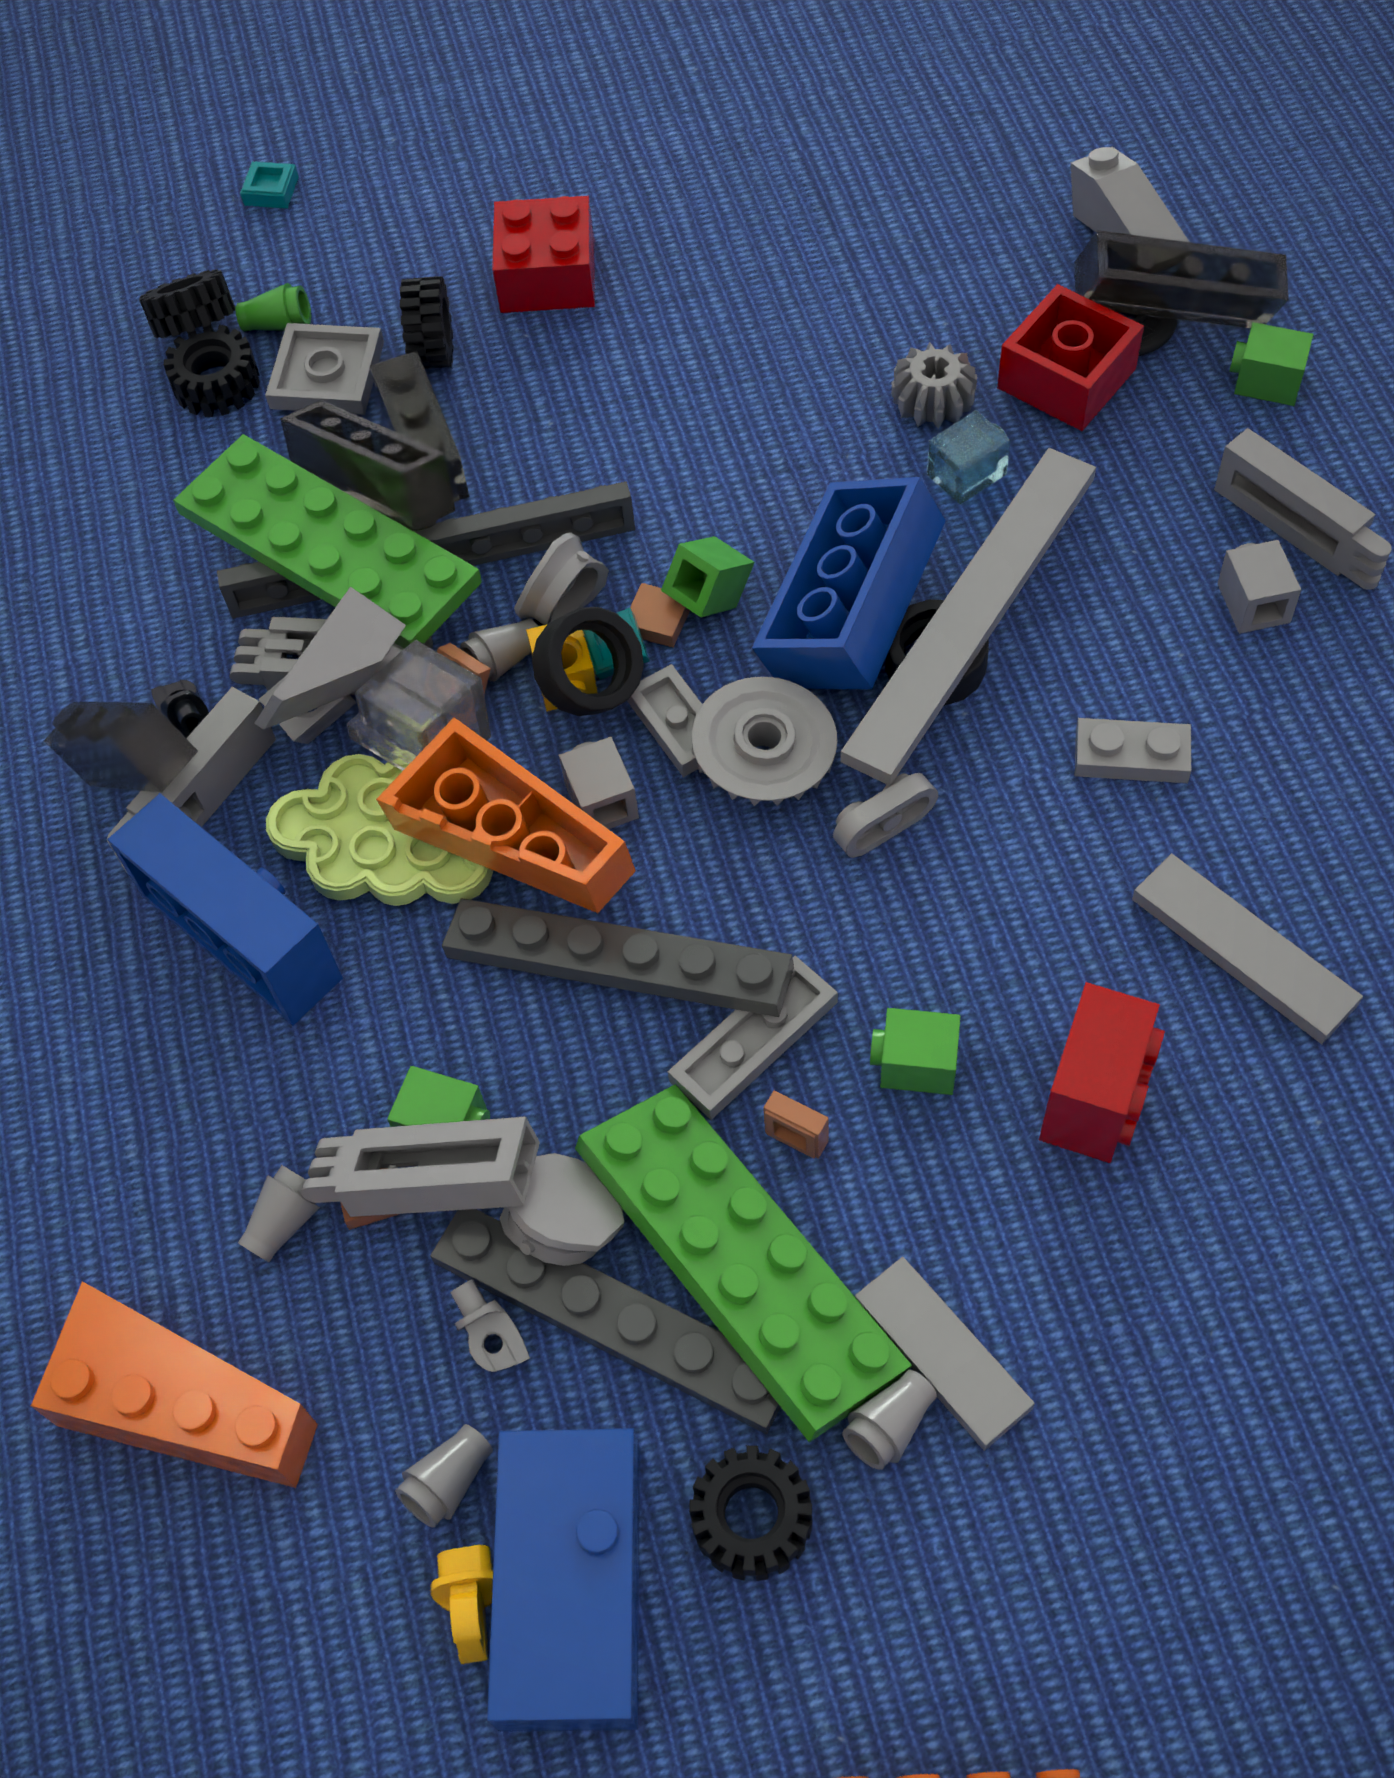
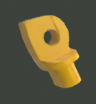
(465, 1590)

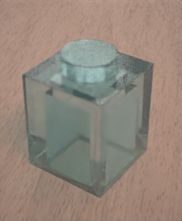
(968, 456)

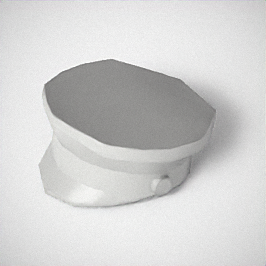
(561, 582)
(564, 1213)

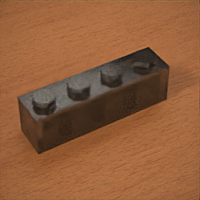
(1181, 279)
(371, 463)

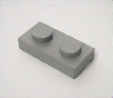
(668, 712)
(1133, 750)

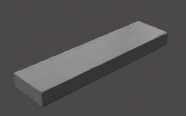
(1247, 948)

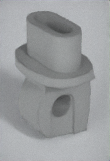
(485, 1319)

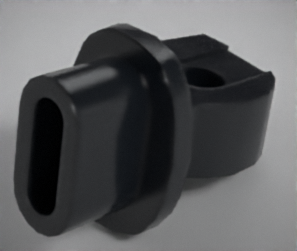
(180, 705)

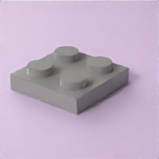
(324, 365)

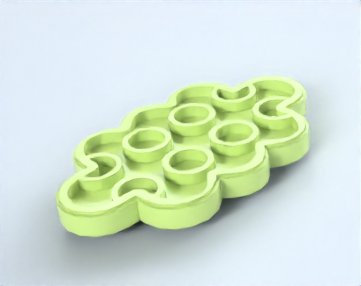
(355, 847)

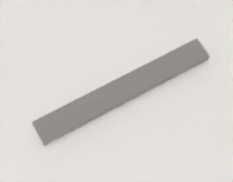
(967, 617)

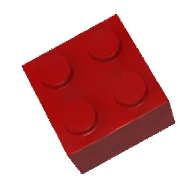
(543, 254)
(1069, 357)
(1102, 1073)

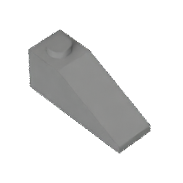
(1117, 197)
(337, 660)

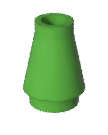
(274, 309)

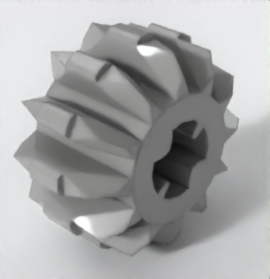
(934, 385)

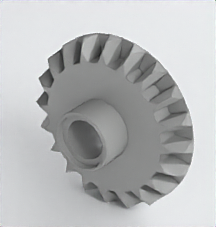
(770, 715)

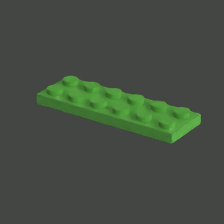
(326, 538)
(743, 1261)

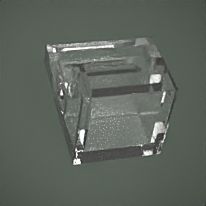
(413, 702)

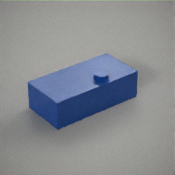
(850, 584)
(227, 908)
(565, 1581)

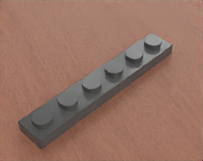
(620, 957)
(608, 1317)

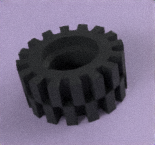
(187, 303)
(427, 320)
(216, 389)
(761, 1554)

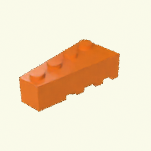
(503, 817)
(161, 1393)

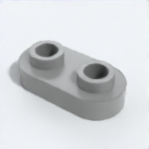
(886, 814)

